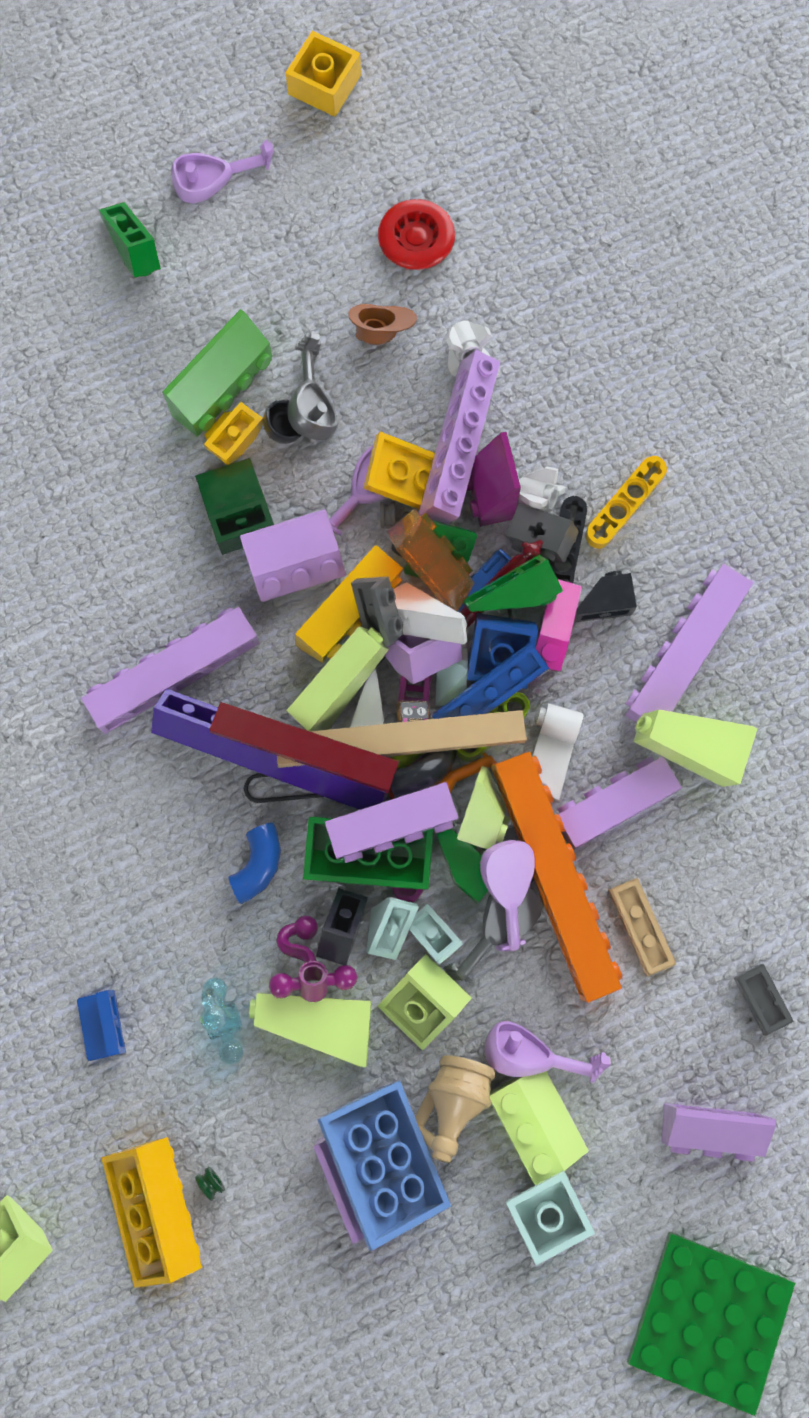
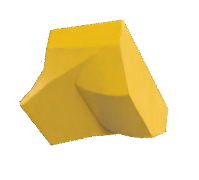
(233, 433)

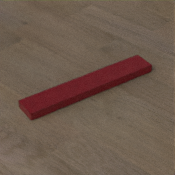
(304, 747)

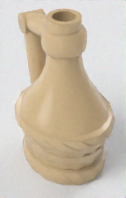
(458, 1095)

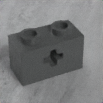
(533, 524)

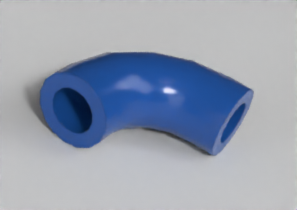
(261, 865)

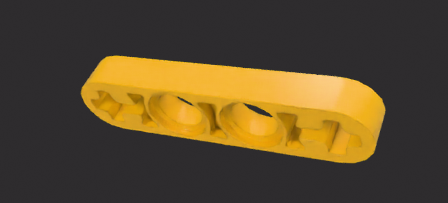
(626, 502)

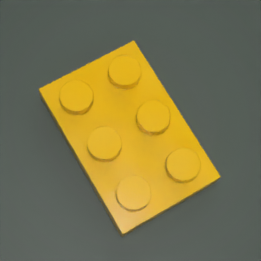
(398, 470)

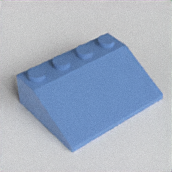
(384, 1164)

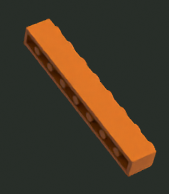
(557, 877)

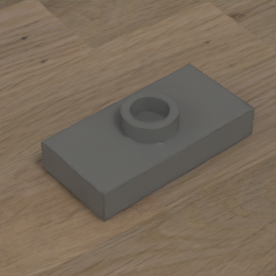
(763, 999)

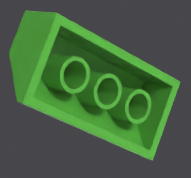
(218, 374)

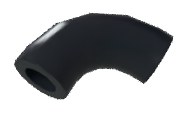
(423, 773)

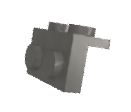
(377, 607)

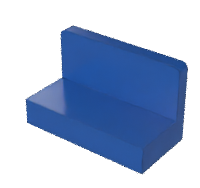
(101, 1025)

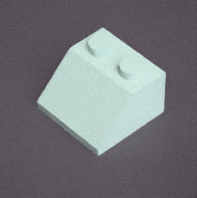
(549, 1217)

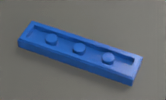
(496, 685)

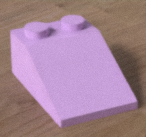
(422, 657)

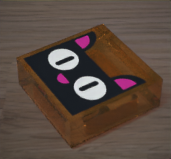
(412, 711)

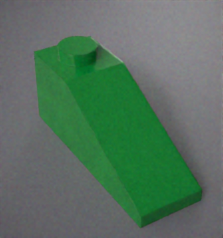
(131, 239)
(525, 586)

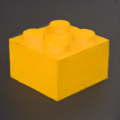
(323, 73)

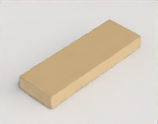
(642, 927)

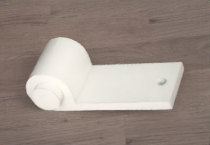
(555, 744)

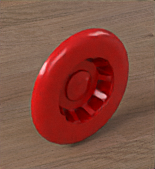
(416, 245)

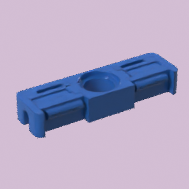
(488, 571)

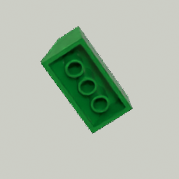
(401, 866)

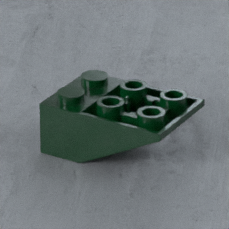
(233, 503)

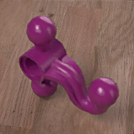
(282, 984)

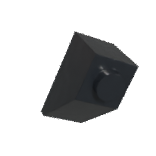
(609, 598)

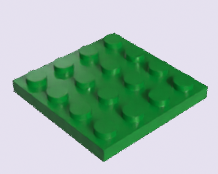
(711, 1323)

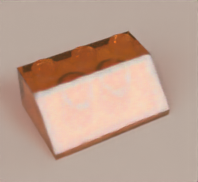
(432, 558)

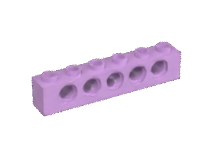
(459, 438)

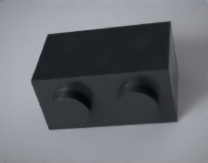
(341, 927)

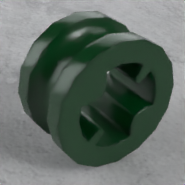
(210, 1183)

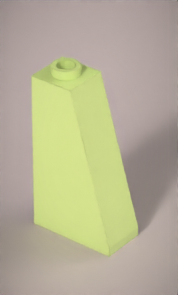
(339, 680)
(700, 744)
(328, 1025)

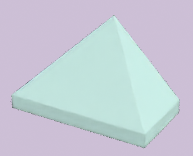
(452, 681)
(389, 927)

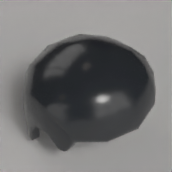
(277, 423)

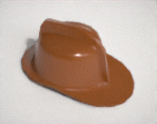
(380, 323)

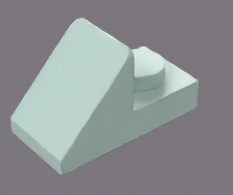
(434, 934)

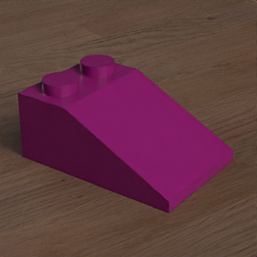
(494, 483)

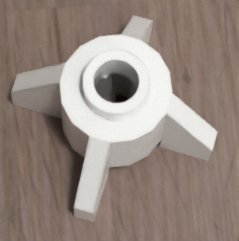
(463, 340)
(540, 489)

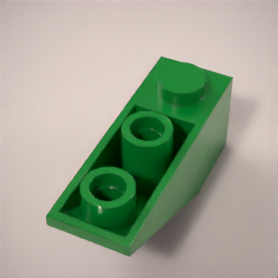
(462, 864)

